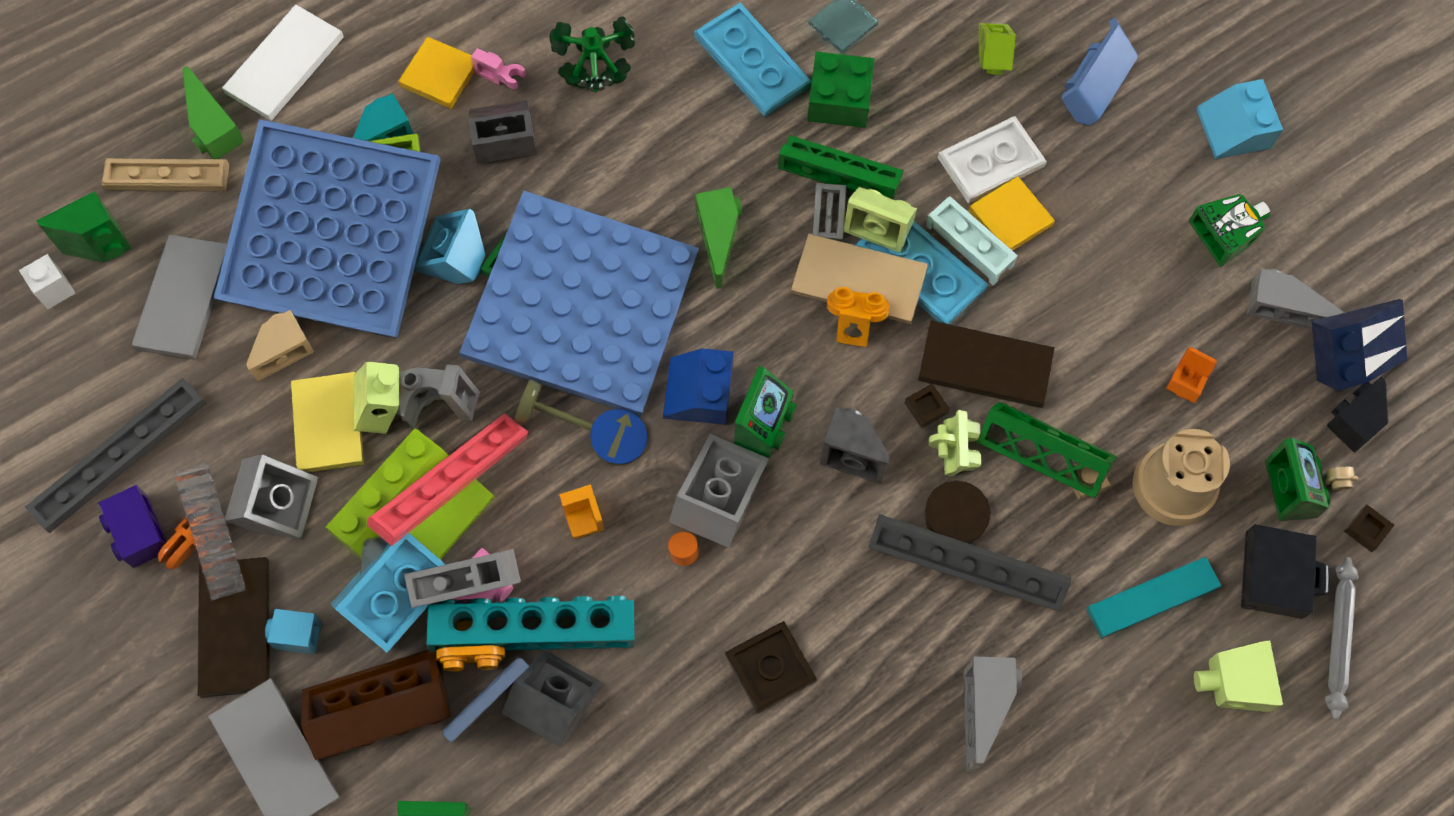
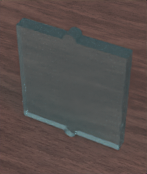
(843, 23)

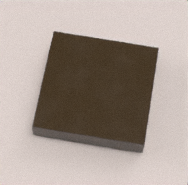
(770, 667)

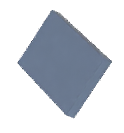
(484, 699)

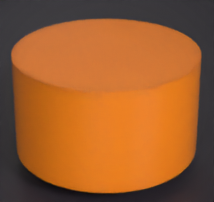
(683, 548)

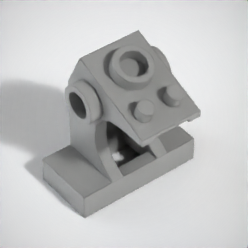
(447, 385)

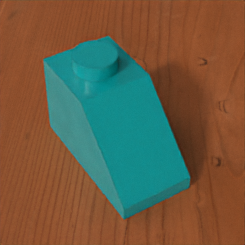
(383, 120)

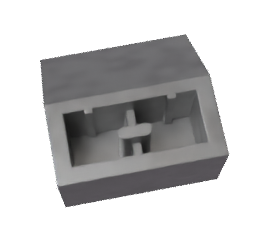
(501, 132)

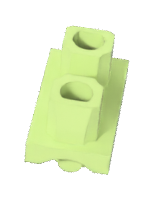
(953, 443)

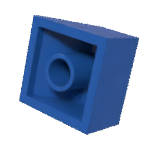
(699, 386)

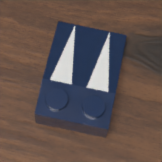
(1359, 344)

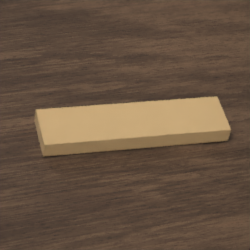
(165, 174)

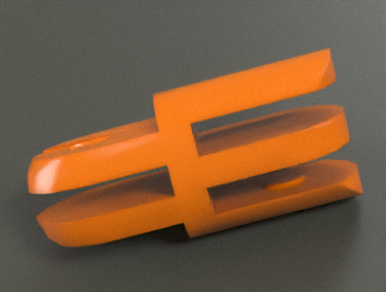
(178, 547)

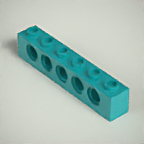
(547, 636)

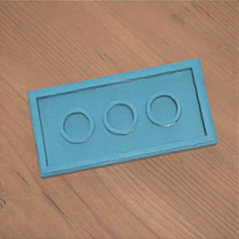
(752, 59)
(948, 281)

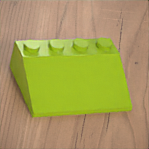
(399, 471)

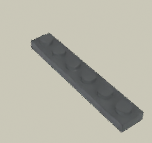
(115, 455)
(970, 562)

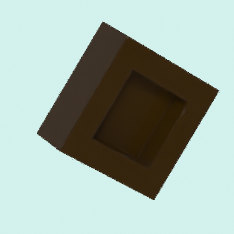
(927, 405)
(1369, 528)

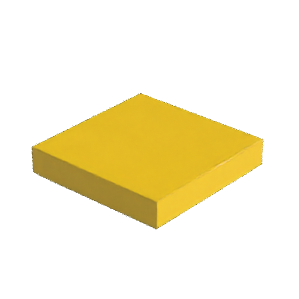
(438, 72)
(1012, 214)

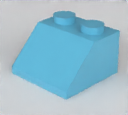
(1240, 120)

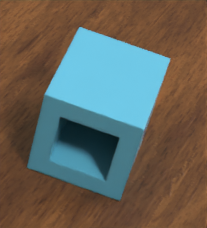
(293, 631)

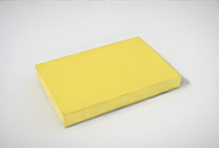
(325, 423)

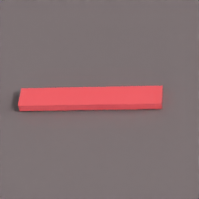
(446, 479)

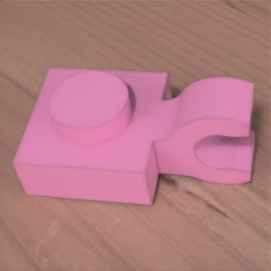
(492, 68)

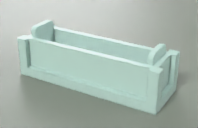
(971, 239)

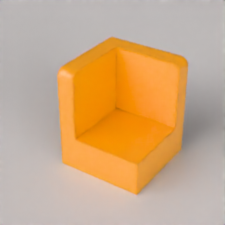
(582, 512)

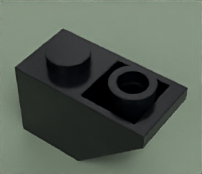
(1363, 417)

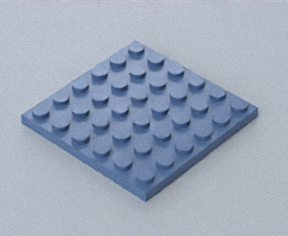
(327, 228)
(580, 303)

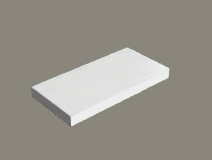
(283, 62)

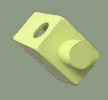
(375, 388)
(1242, 678)

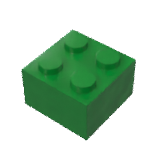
(840, 89)

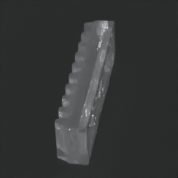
(209, 531)

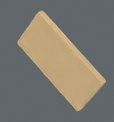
(837, 264)

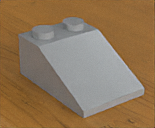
(718, 490)
(988, 694)

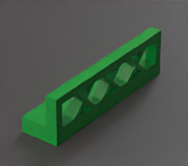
(836, 172)
(1050, 438)

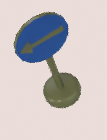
(614, 436)

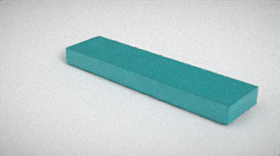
(1153, 597)

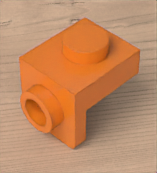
(1191, 374)

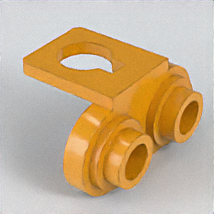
(856, 309)
(485, 656)

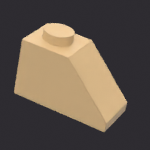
(277, 346)

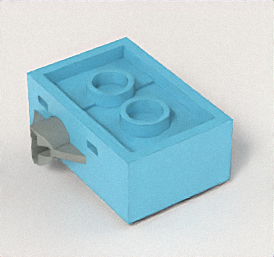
(378, 594)

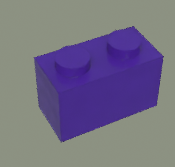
(133, 526)

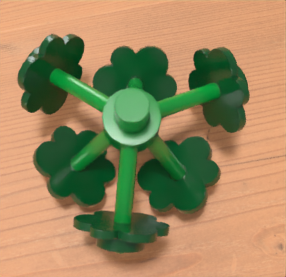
(593, 48)

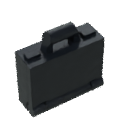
(1282, 572)

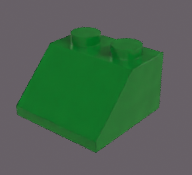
(85, 230)

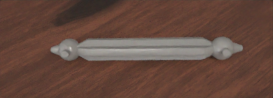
(1341, 638)

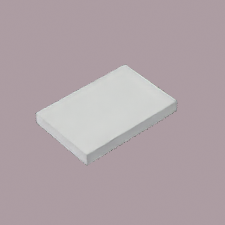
(991, 159)

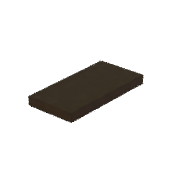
(986, 364)
(232, 634)

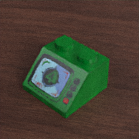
(764, 414)
(1296, 481)

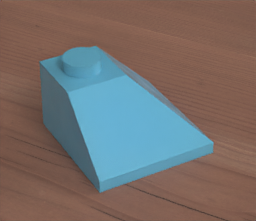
(452, 248)

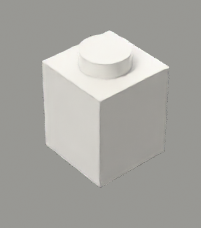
(47, 281)

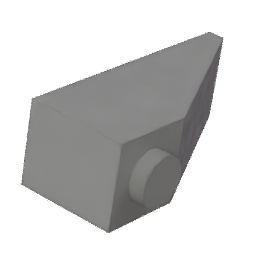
(1287, 300)
(462, 578)

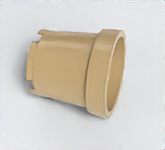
(1186, 499)

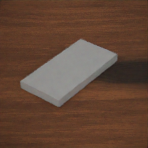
(180, 298)
(273, 754)

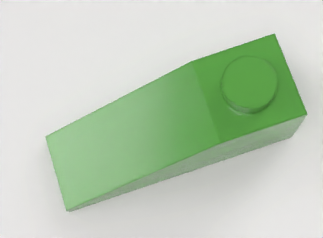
(209, 122)
(718, 222)

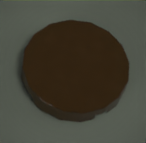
(957, 511)

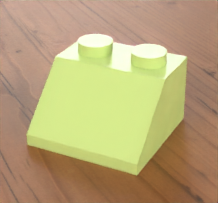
(879, 219)

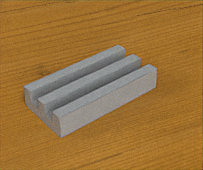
(830, 189)

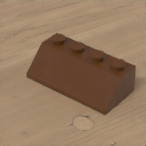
(374, 704)

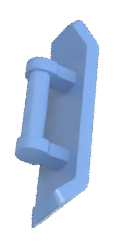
(1099, 76)

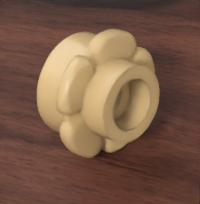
(1341, 478)

